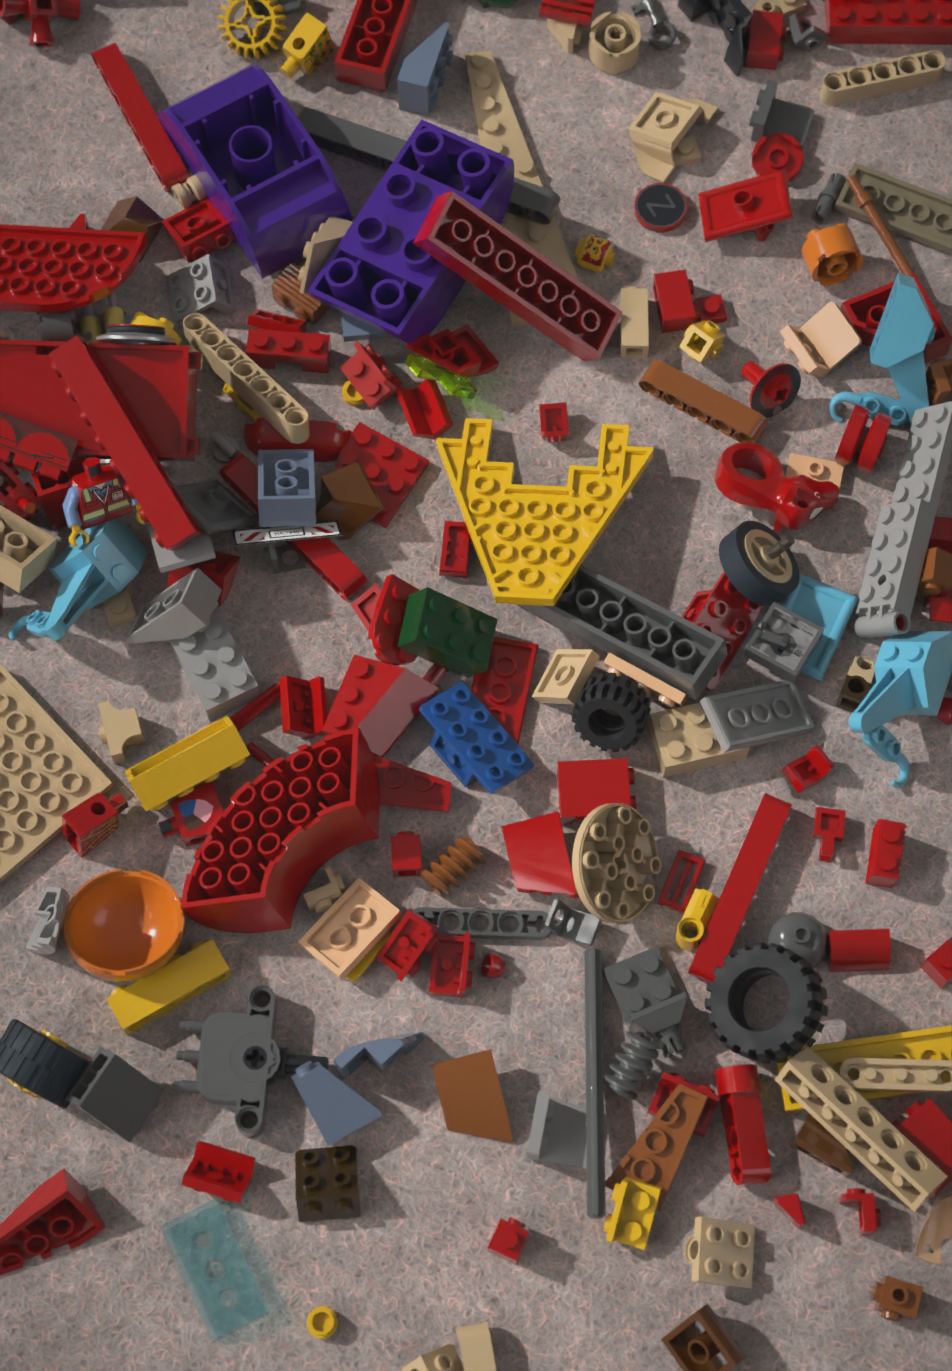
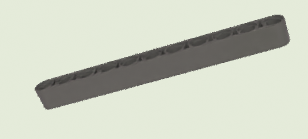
(381, 150)

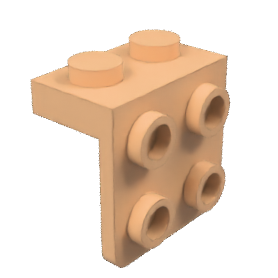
(822, 340)

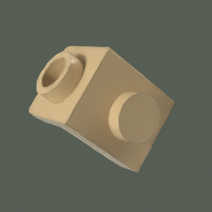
(324, 897)

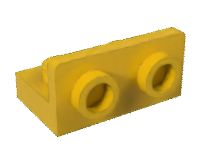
(632, 1213)

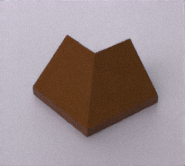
(134, 216)
(349, 498)
(822, 1146)

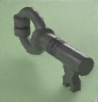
(657, 24)

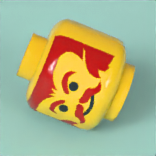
(594, 253)

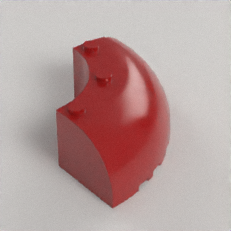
(283, 834)

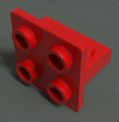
(370, 375)

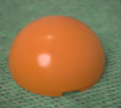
(124, 925)

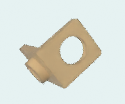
(437, 1360)

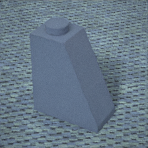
(332, 1102)

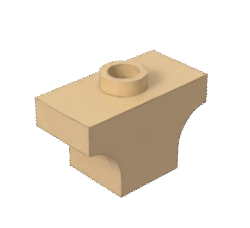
(120, 730)

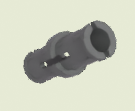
(828, 198)

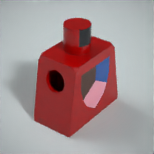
(193, 814)

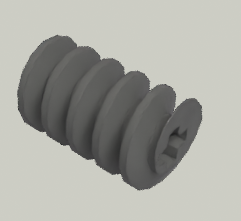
(633, 1064)

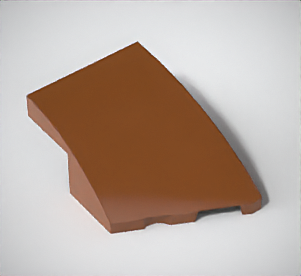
(472, 1096)

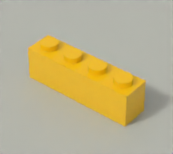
(169, 987)

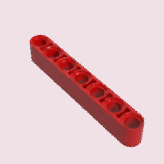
(140, 116)
(319, 553)
(740, 887)

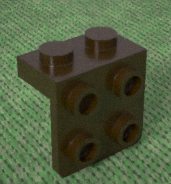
(327, 1184)

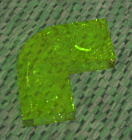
(455, 384)

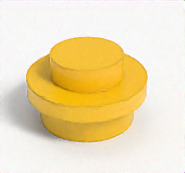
(322, 1322)

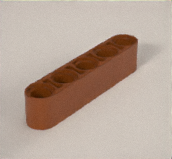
(704, 402)

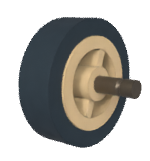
(759, 563)

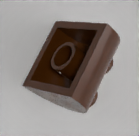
(703, 1343)

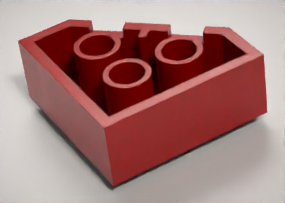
(867, 309)

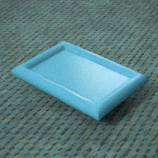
(826, 608)

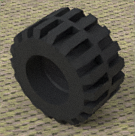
(617, 695)

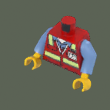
(96, 498)

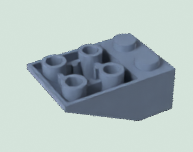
(425, 72)

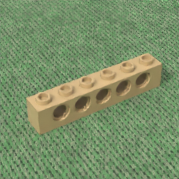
(860, 1128)

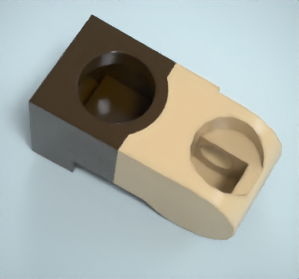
(856, 683)

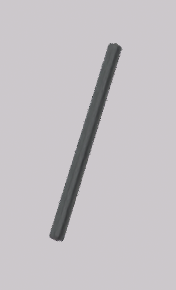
(594, 1084)

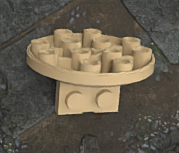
(612, 860)

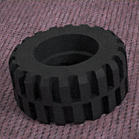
(730, 990)

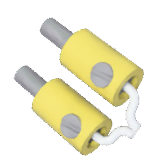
(91, 324)

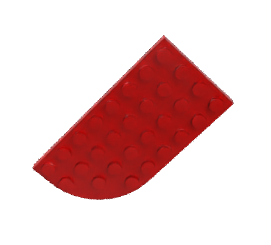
(63, 266)

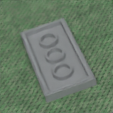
(757, 715)

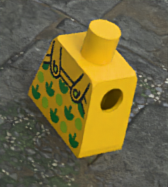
(306, 47)

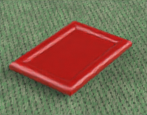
(745, 205)

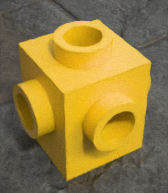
(703, 341)

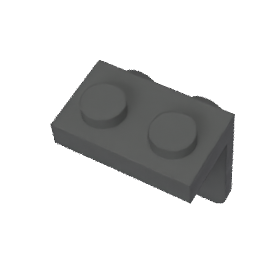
(779, 116)

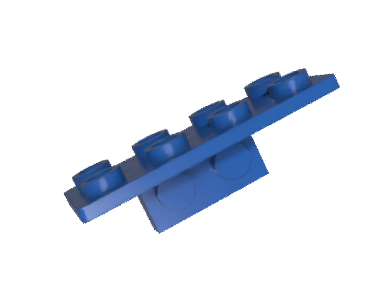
(473, 740)

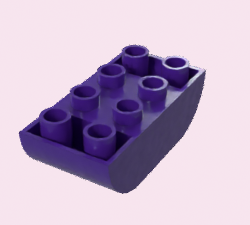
(256, 166)
(377, 268)

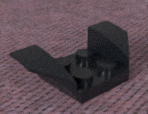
(731, 17)

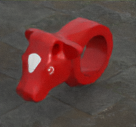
(791, 499)

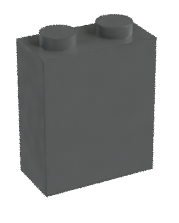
(115, 1094)

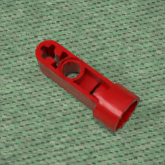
(744, 1123)

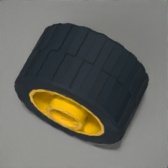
(39, 1063)

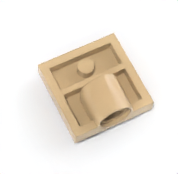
(721, 1252)

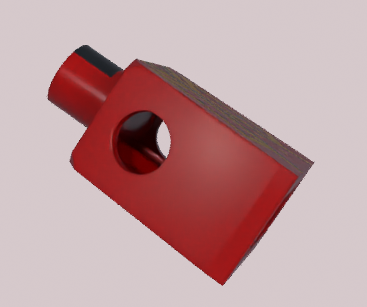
(92, 822)

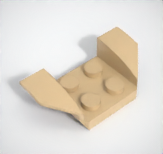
(661, 128)

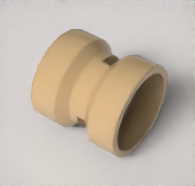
(189, 192)

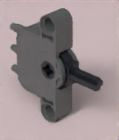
(224, 1055)

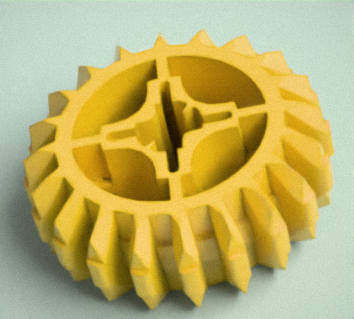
(255, 33)

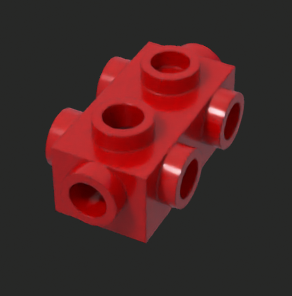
(16, 495)

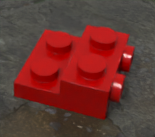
(199, 230)

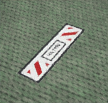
(285, 533)

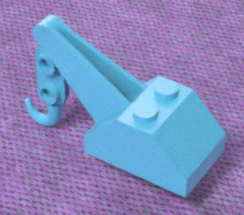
(899, 347)
(87, 577)
(909, 681)

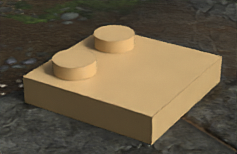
(565, 676)

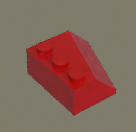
(378, 702)

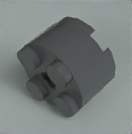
(58, 325)

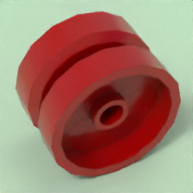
(864, 439)

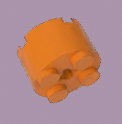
(831, 254)

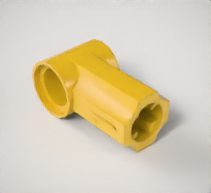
(696, 918)

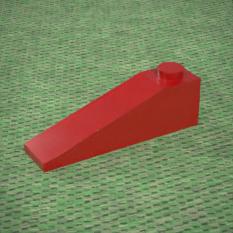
(47, 1219)

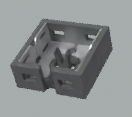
(779, 628)

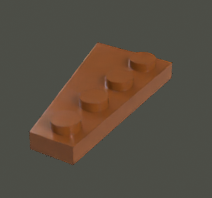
(663, 1143)

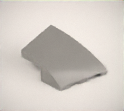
(52, 913)

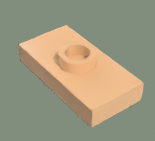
(815, 468)

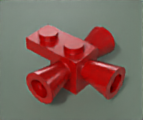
(40, 14)

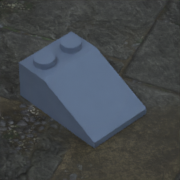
(286, 488)

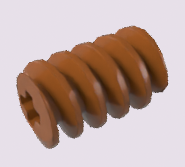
(453, 866)

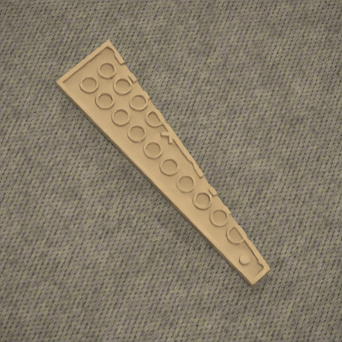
(501, 133)

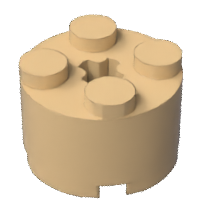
(614, 42)

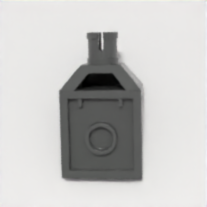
(648, 998)

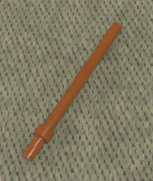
(864, 201)

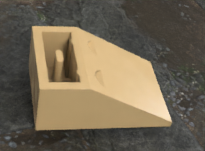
(320, 249)

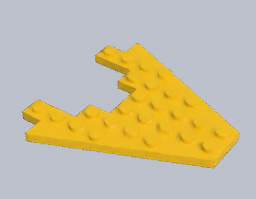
(537, 534)

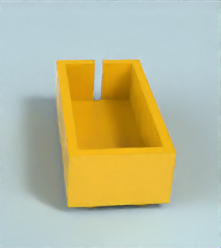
(187, 763)

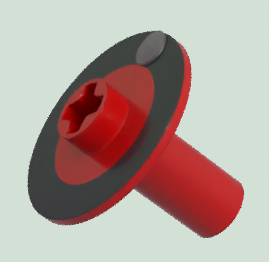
(772, 388)

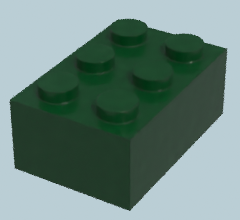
(447, 632)

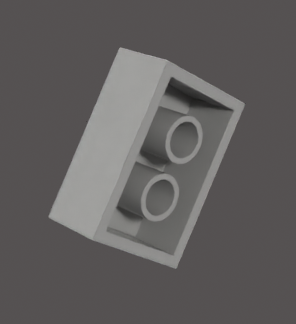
(216, 669)

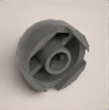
(800, 934)

